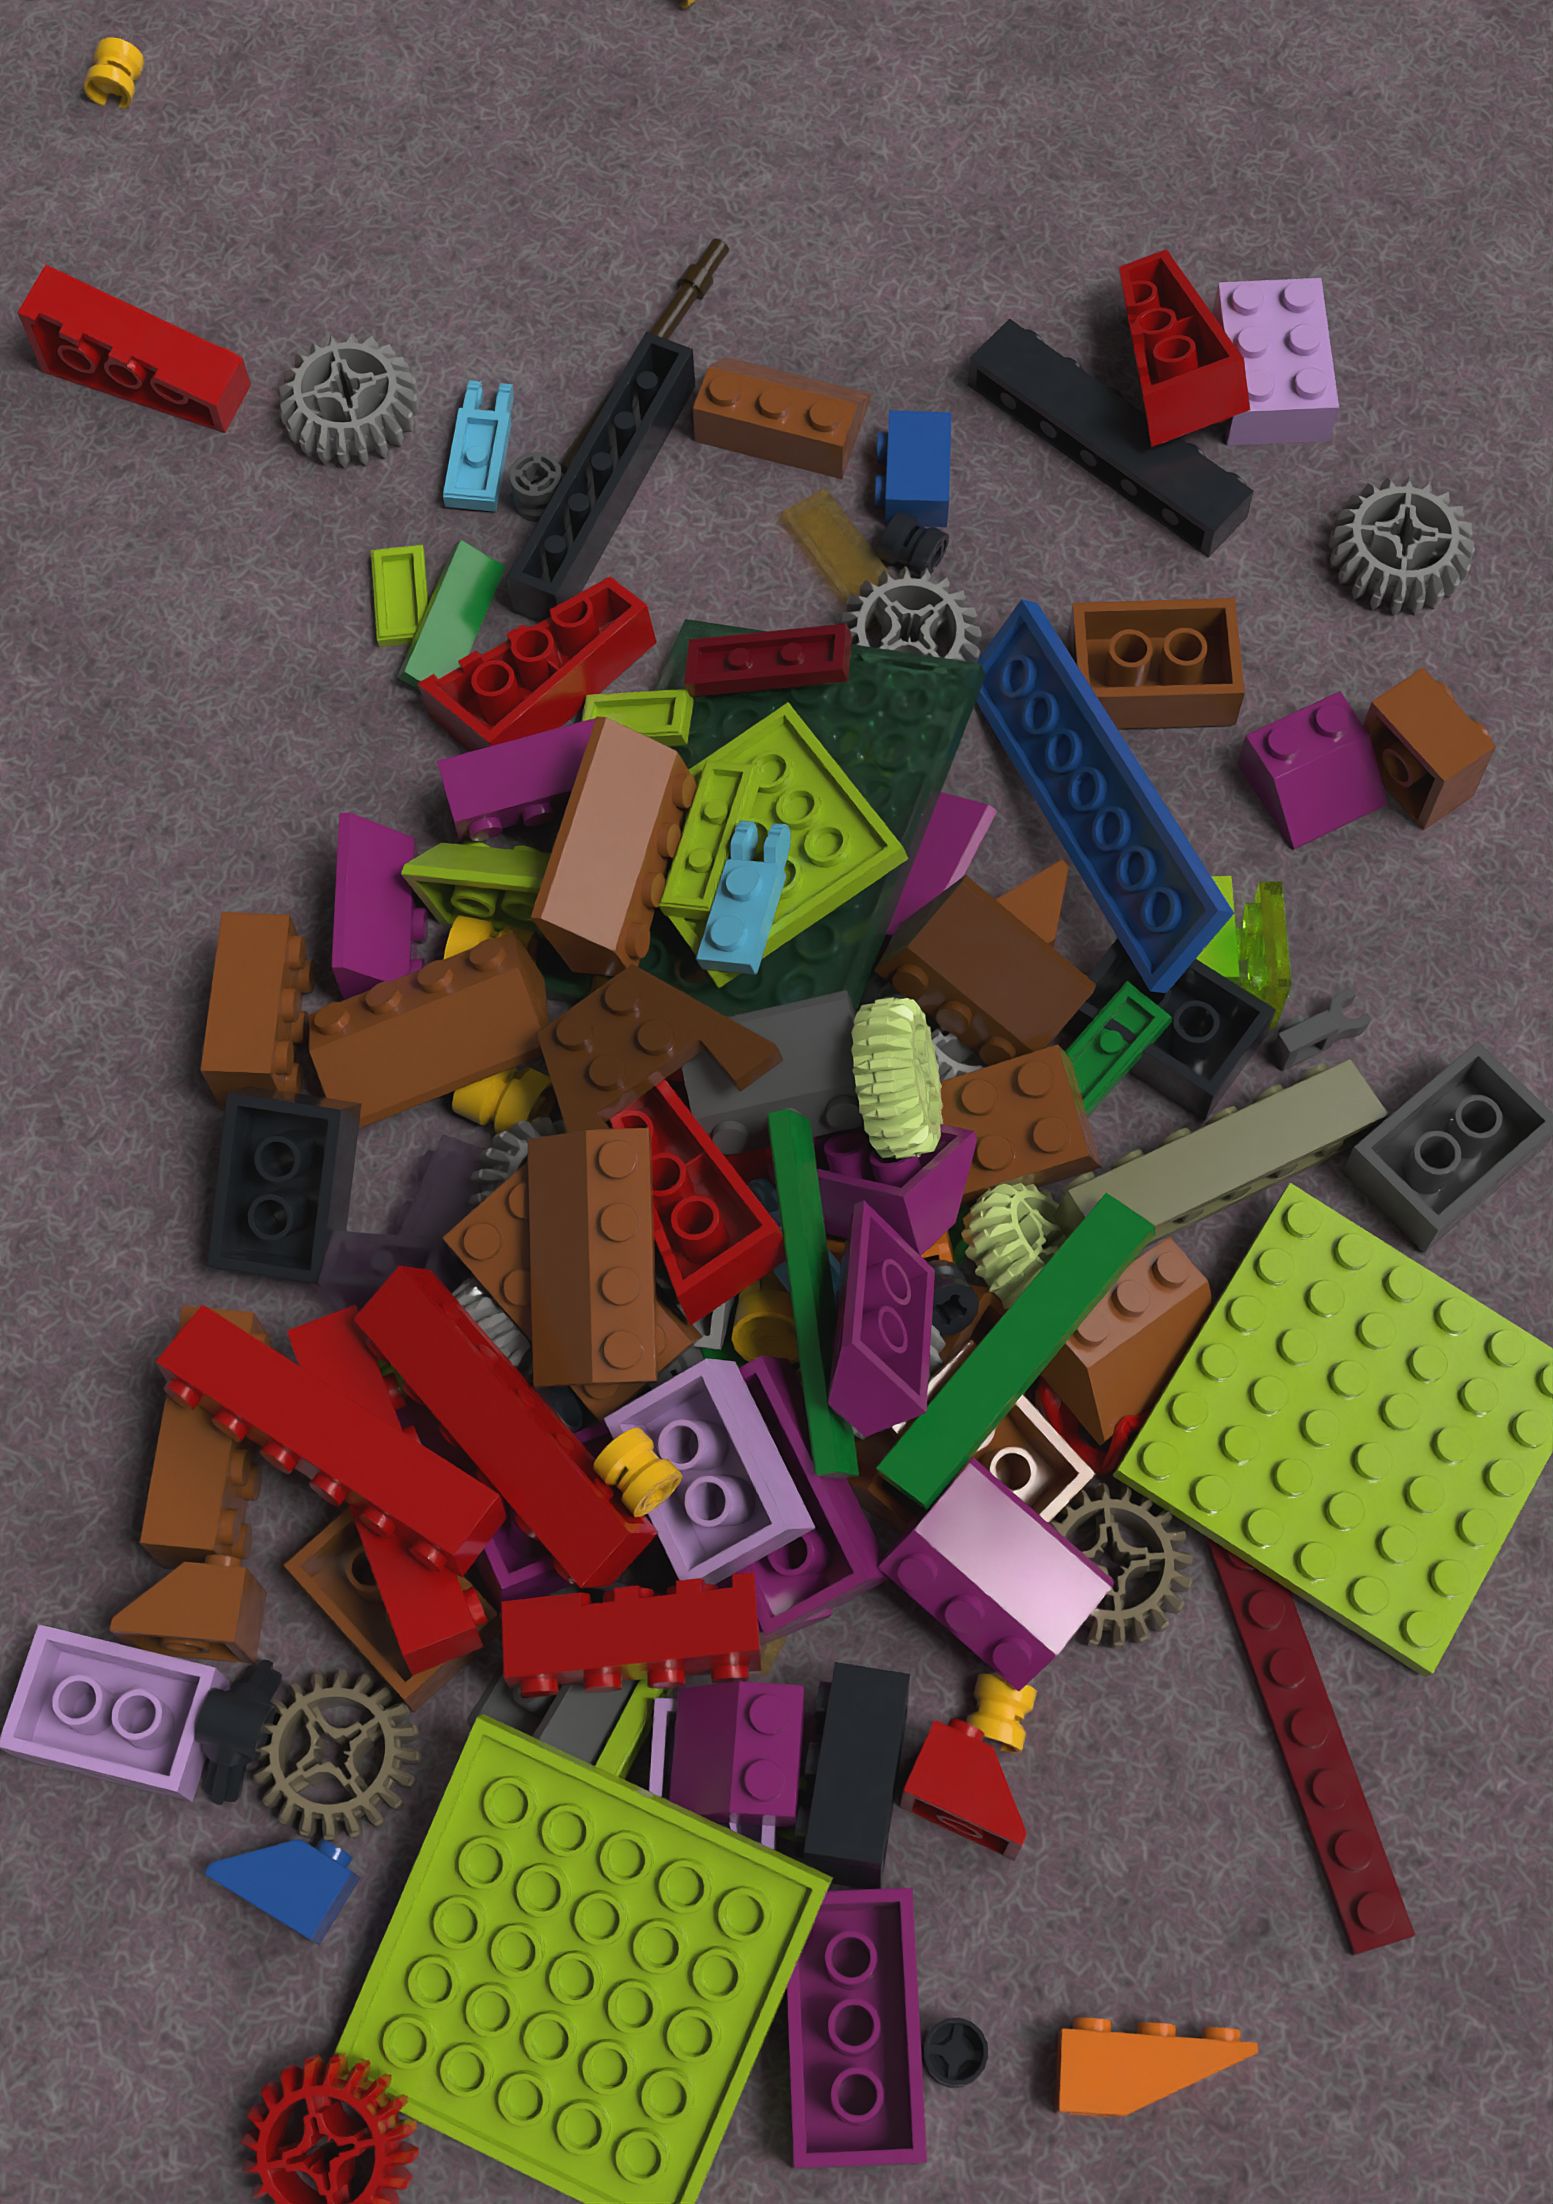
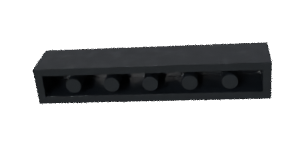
(1109, 437)
(603, 477)

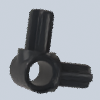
(233, 1729)

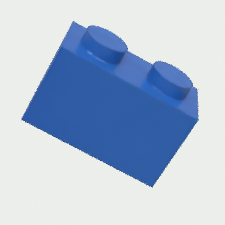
(917, 466)

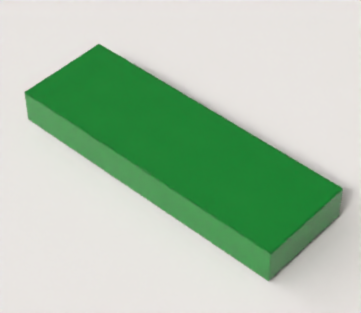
(452, 614)

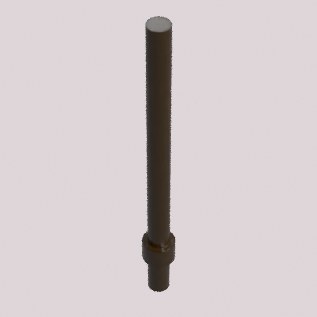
(692, 285)

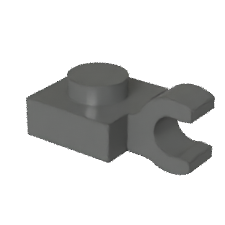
(1307, 1037)

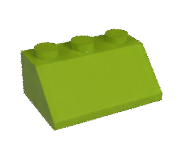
(479, 883)

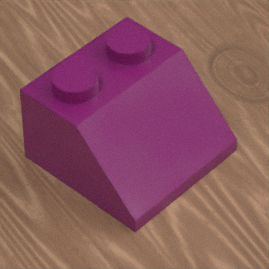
(1314, 770)
(739, 1752)

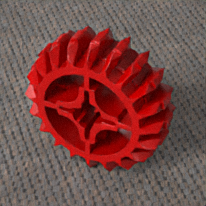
(323, 2091)

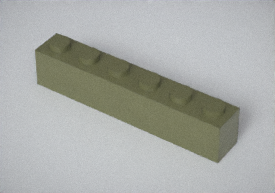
(1234, 1153)

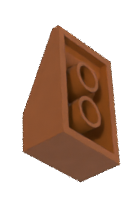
(1020, 1450)

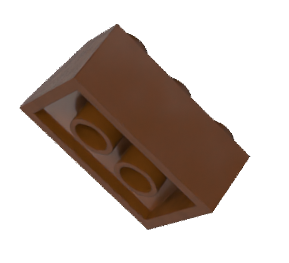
(983, 974)

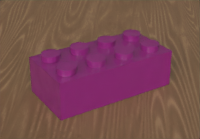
(857, 2035)

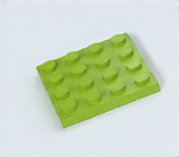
(834, 833)

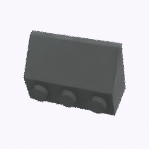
(810, 1080)
(569, 1720)

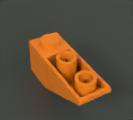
(1122, 2072)

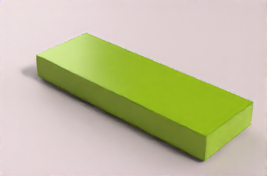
(719, 803)

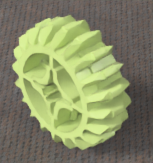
(897, 1078)
(1012, 1237)

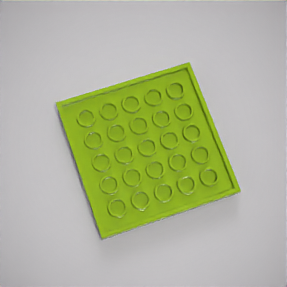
(1352, 1429)
(580, 1973)

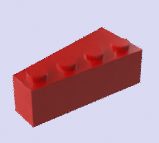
(1181, 352)
(130, 353)
(542, 669)
(704, 1214)
(632, 1637)

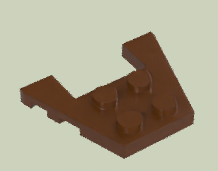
(635, 1037)

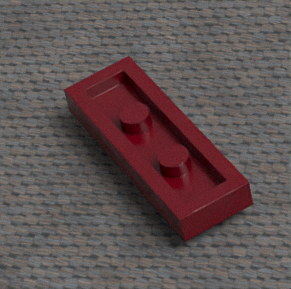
(768, 660)

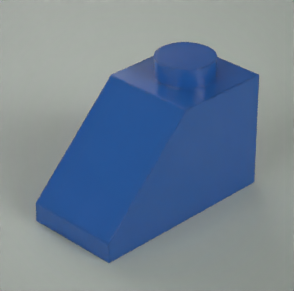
(292, 1883)

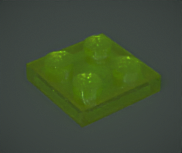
(1265, 947)

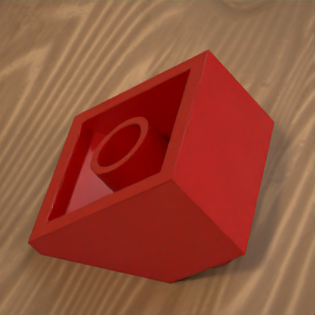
(964, 1789)

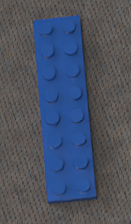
(1098, 799)

